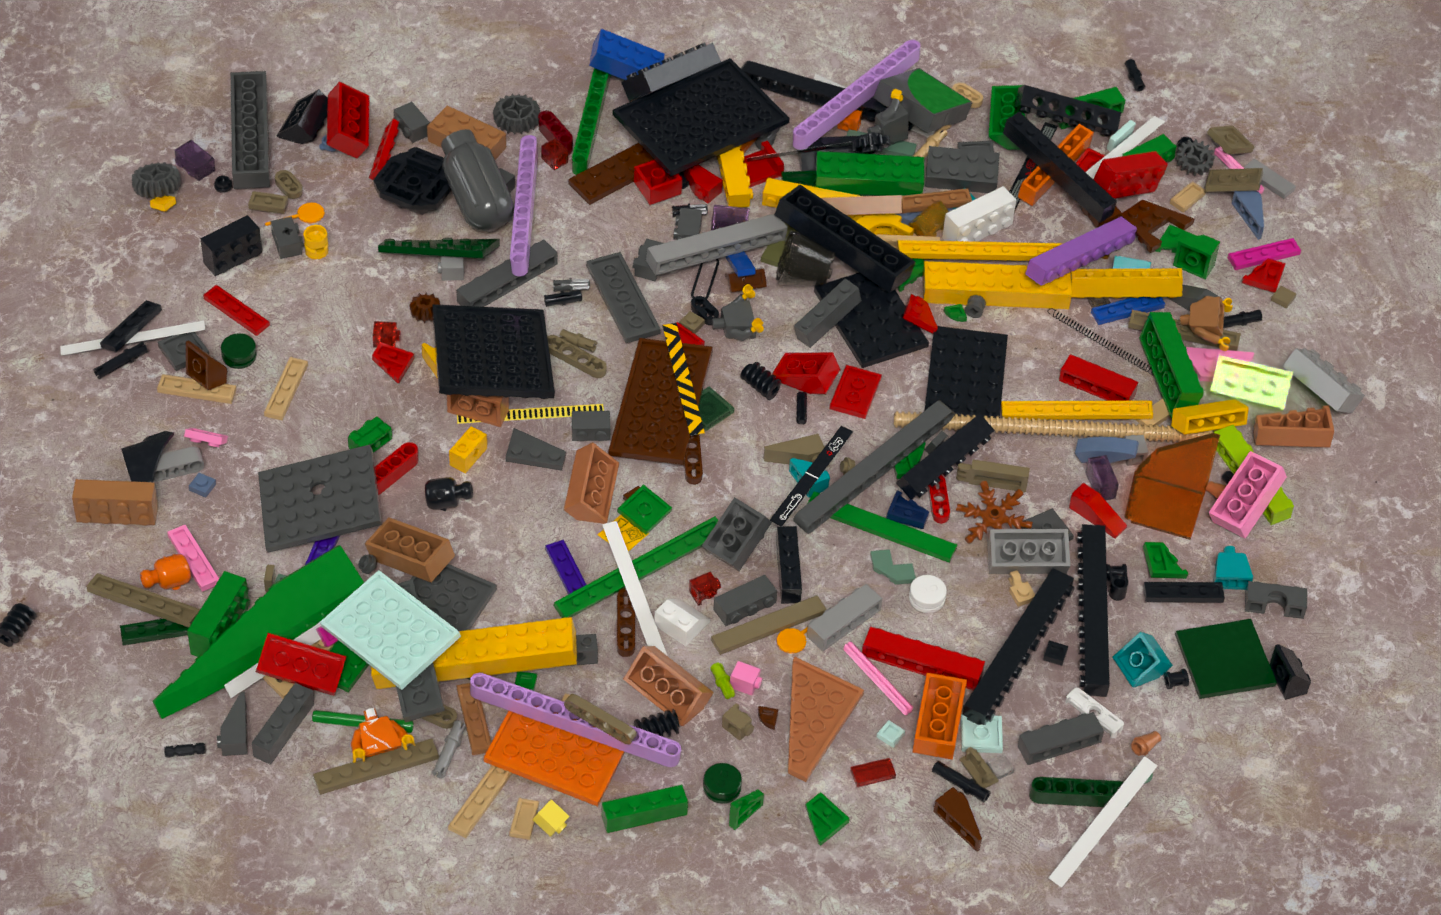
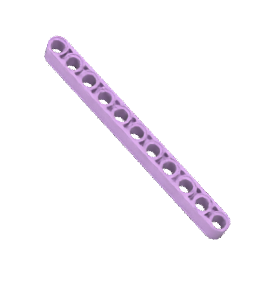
(854, 95)
(524, 206)
(564, 721)

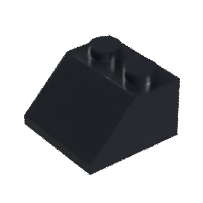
(1289, 673)

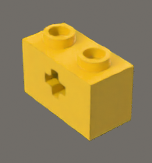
(468, 449)

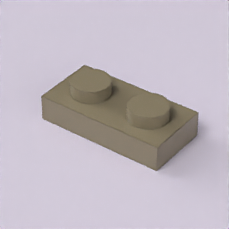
(268, 202)

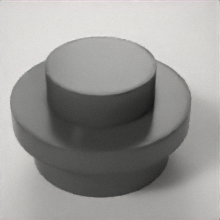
(367, 563)

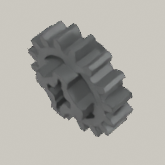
(1195, 157)

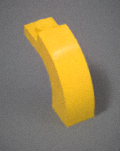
(885, 224)

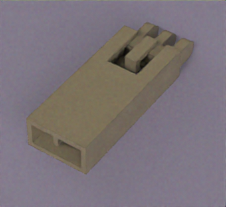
(996, 475)

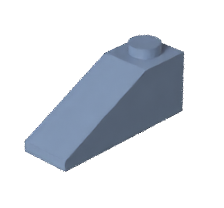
(1250, 209)

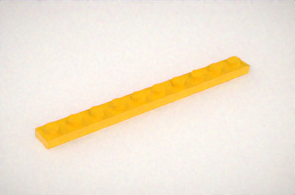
(973, 250)

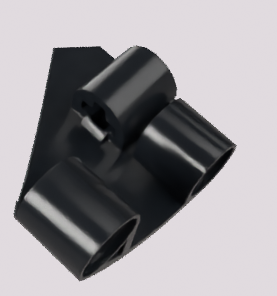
(144, 456)

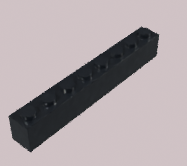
(1059, 167)

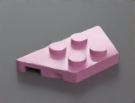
(1205, 360)

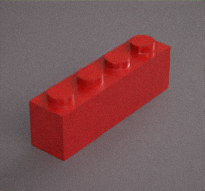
(1097, 380)

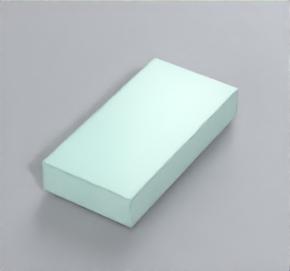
(1122, 134)

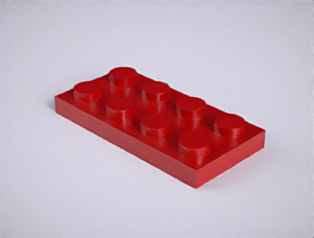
(301, 664)

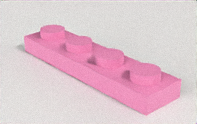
(198, 563)

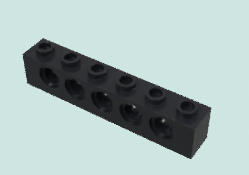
(1109, 117)

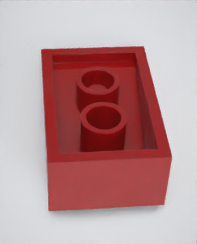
(808, 371)

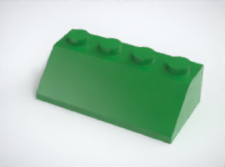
(1002, 107)

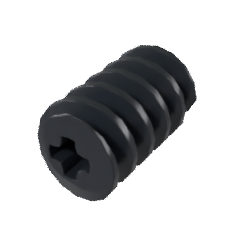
(761, 380)
(15, 624)
(660, 723)

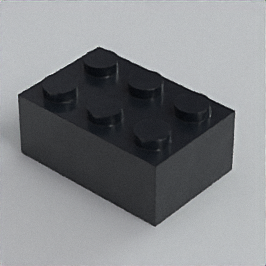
(231, 245)

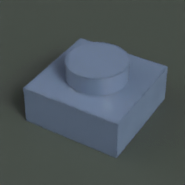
(202, 485)

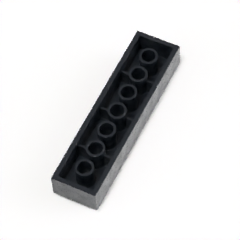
(845, 238)

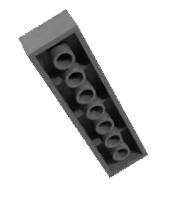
(249, 130)

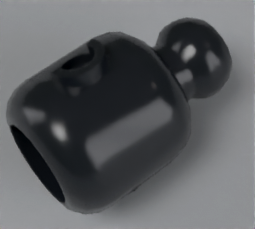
(445, 493)

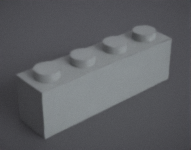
(844, 617)

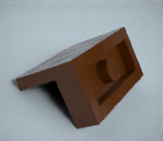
(756, 281)

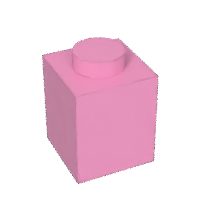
(745, 678)

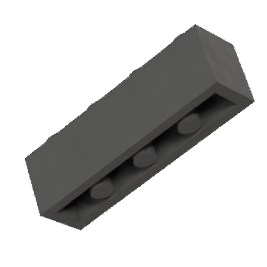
(827, 313)
(282, 723)
(1060, 738)

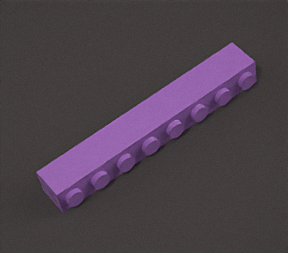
(1081, 251)

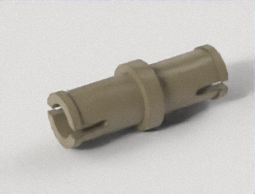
(578, 340)

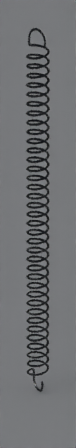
(1100, 340)

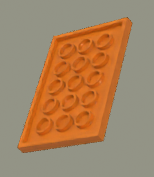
(554, 757)

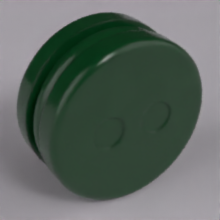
(238, 351)
(722, 783)

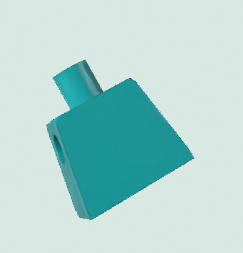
(1232, 569)

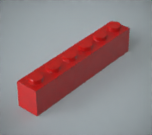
(921, 657)

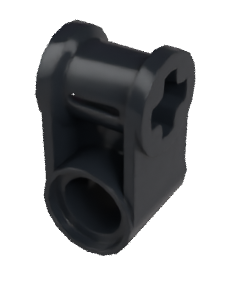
(1117, 581)

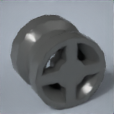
(975, 306)

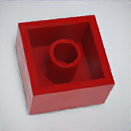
(656, 183)

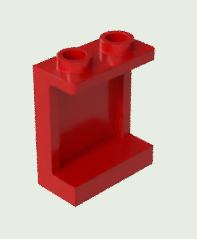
(765, 168)

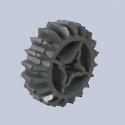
(516, 113)
(156, 180)

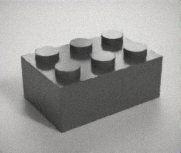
(736, 534)

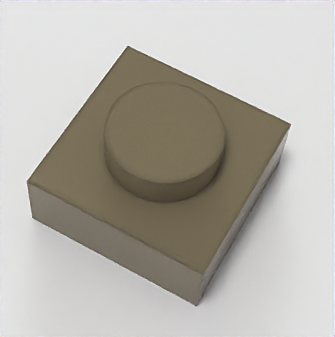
(692, 322)

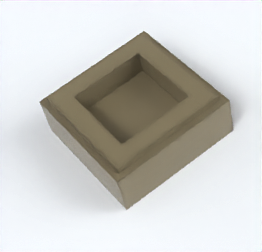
(1283, 297)
(269, 577)

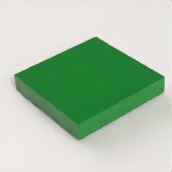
(644, 509)

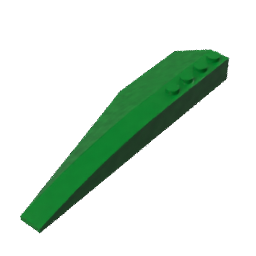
(285, 611)

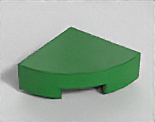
(956, 312)

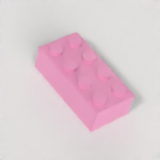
(1247, 494)

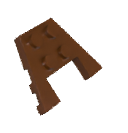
(1150, 217)

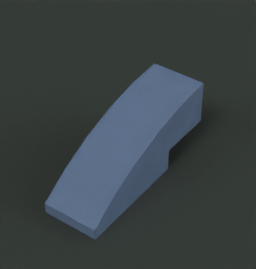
(1115, 448)

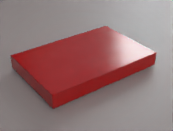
(855, 391)

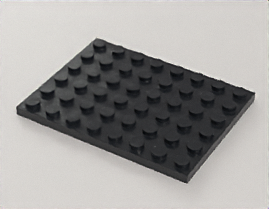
(700, 116)
(492, 351)

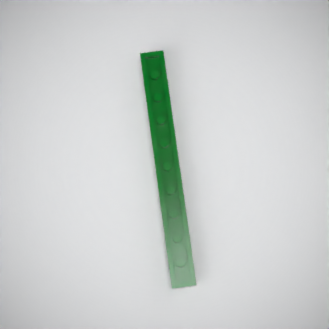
(644, 566)

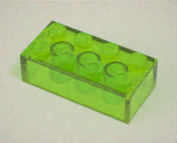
(1251, 382)

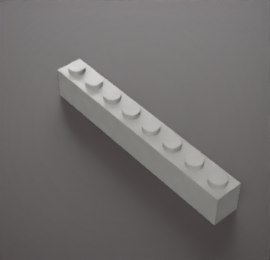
(715, 244)

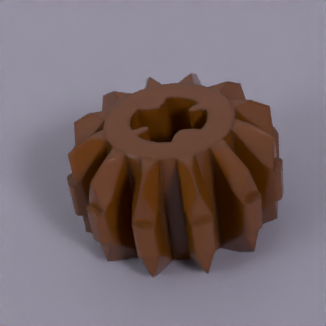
(422, 307)

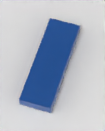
(741, 264)

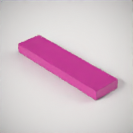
(1257, 255)

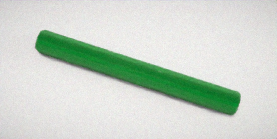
(351, 719)

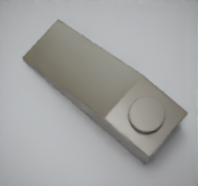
(803, 448)

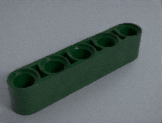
(1070, 791)

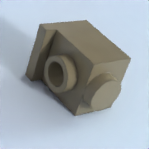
(737, 722)

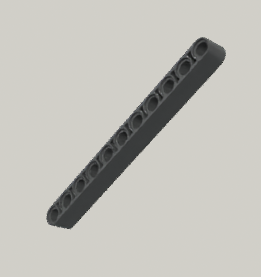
(873, 467)

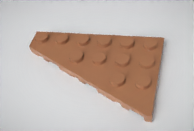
(816, 715)

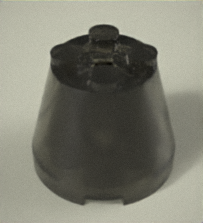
(803, 262)

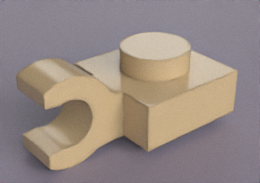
(1020, 592)

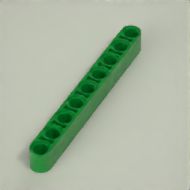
(590, 121)

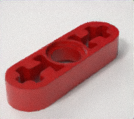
(935, 505)

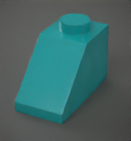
(799, 467)

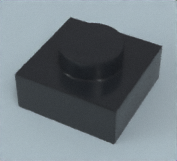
(1055, 653)

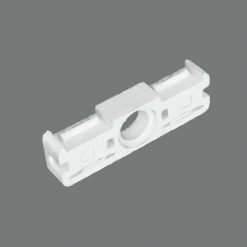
(1085, 703)

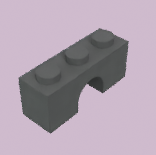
(1290, 598)

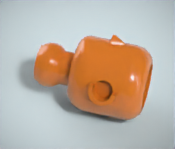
(168, 572)

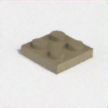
(1230, 140)

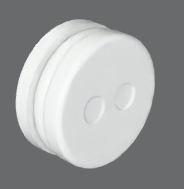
(927, 593)

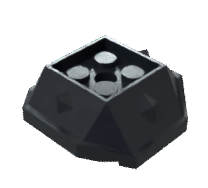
(413, 181)

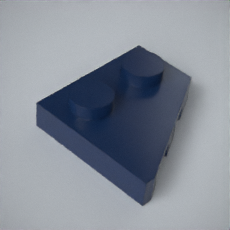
(907, 512)

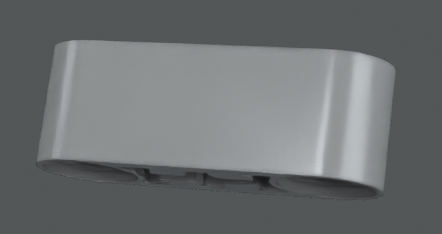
(179, 463)

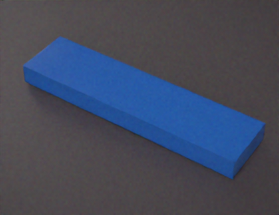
(1123, 309)

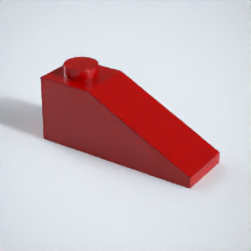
(703, 183)
(1096, 510)

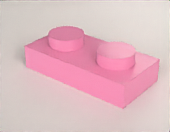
(212, 438)

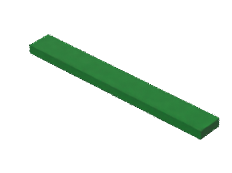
(894, 531)

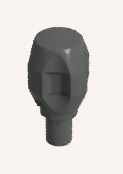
(768, 136)

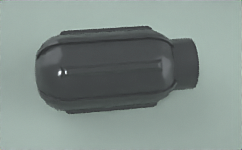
(476, 182)

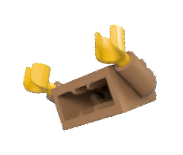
(1207, 319)

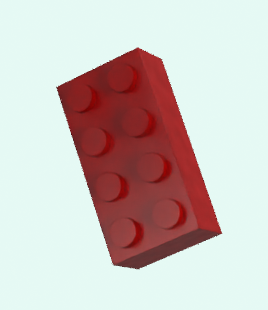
(348, 120)
(1131, 174)

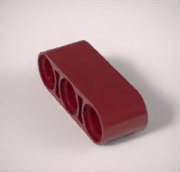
(552, 128)

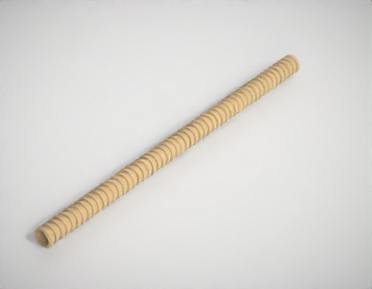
(1062, 428)

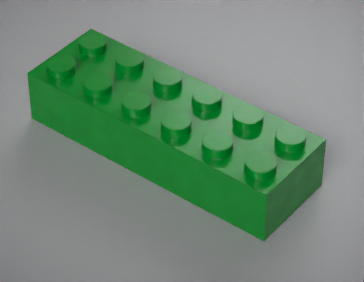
(870, 173)
(1170, 362)

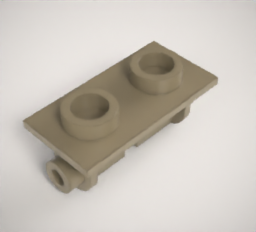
(978, 768)

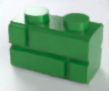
(372, 433)

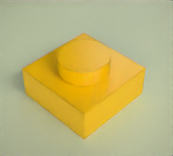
(163, 203)

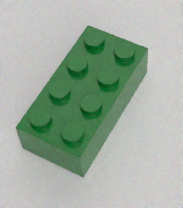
(218, 612)

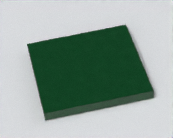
(1225, 658)

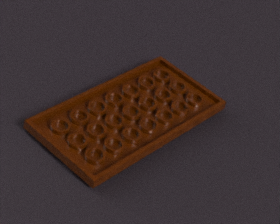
(651, 412)

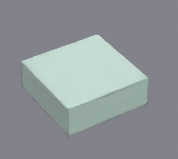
(890, 733)

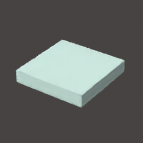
(982, 737)

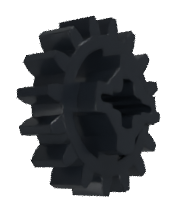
(871, 143)

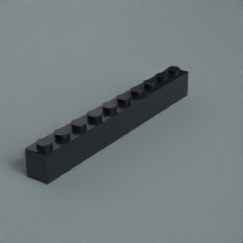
(1093, 610)
(1018, 648)

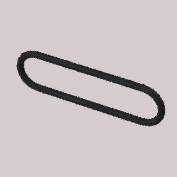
(711, 283)

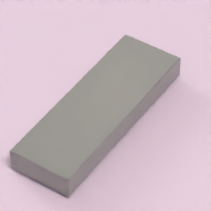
(1273, 180)

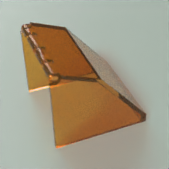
(1172, 485)

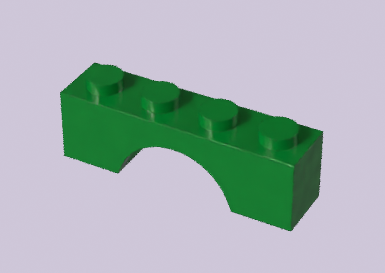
(1107, 98)

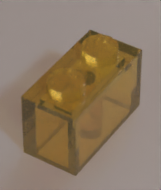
(930, 220)

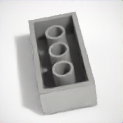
(1324, 380)
(1028, 551)

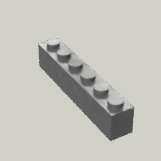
(500, 279)

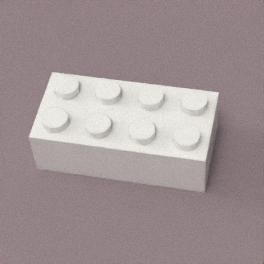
(980, 217)

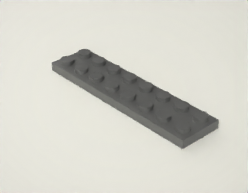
(422, 694)

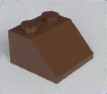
(204, 367)

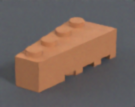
(1296, 428)

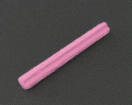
(878, 678)

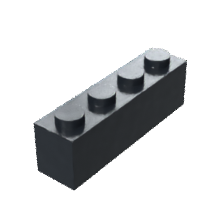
(788, 564)

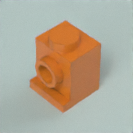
(851, 122)

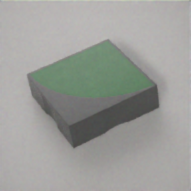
(925, 99)

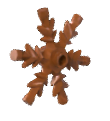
(992, 509)

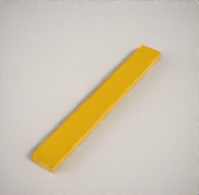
(1077, 410)

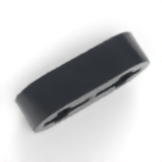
(706, 308)

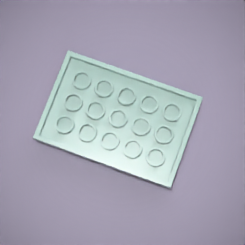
(390, 629)

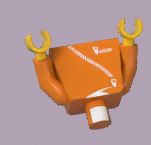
(378, 736)

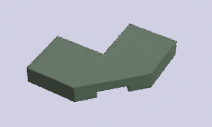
(883, 564)

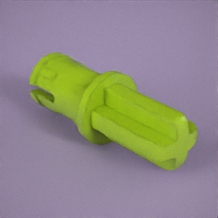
(722, 680)

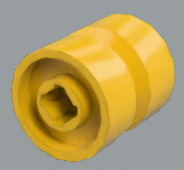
(316, 242)

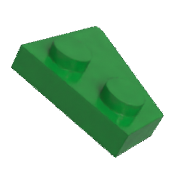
(1161, 562)

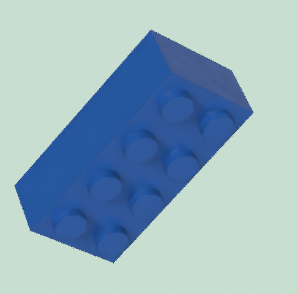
(620, 55)

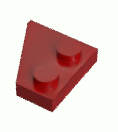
(1266, 275)
(919, 313)
(392, 360)

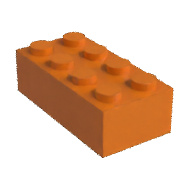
(939, 716)

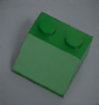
(1196, 255)

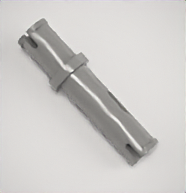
(452, 741)

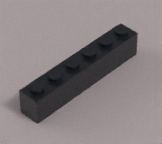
(945, 457)

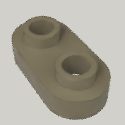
(291, 186)
(439, 718)

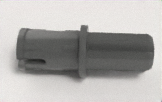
(572, 284)

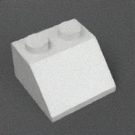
(680, 620)

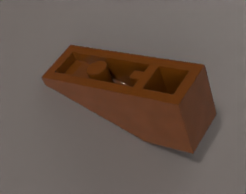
(957, 814)

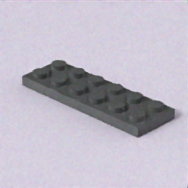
(623, 297)

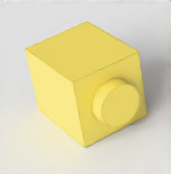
(551, 818)

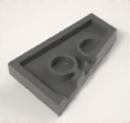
(534, 452)

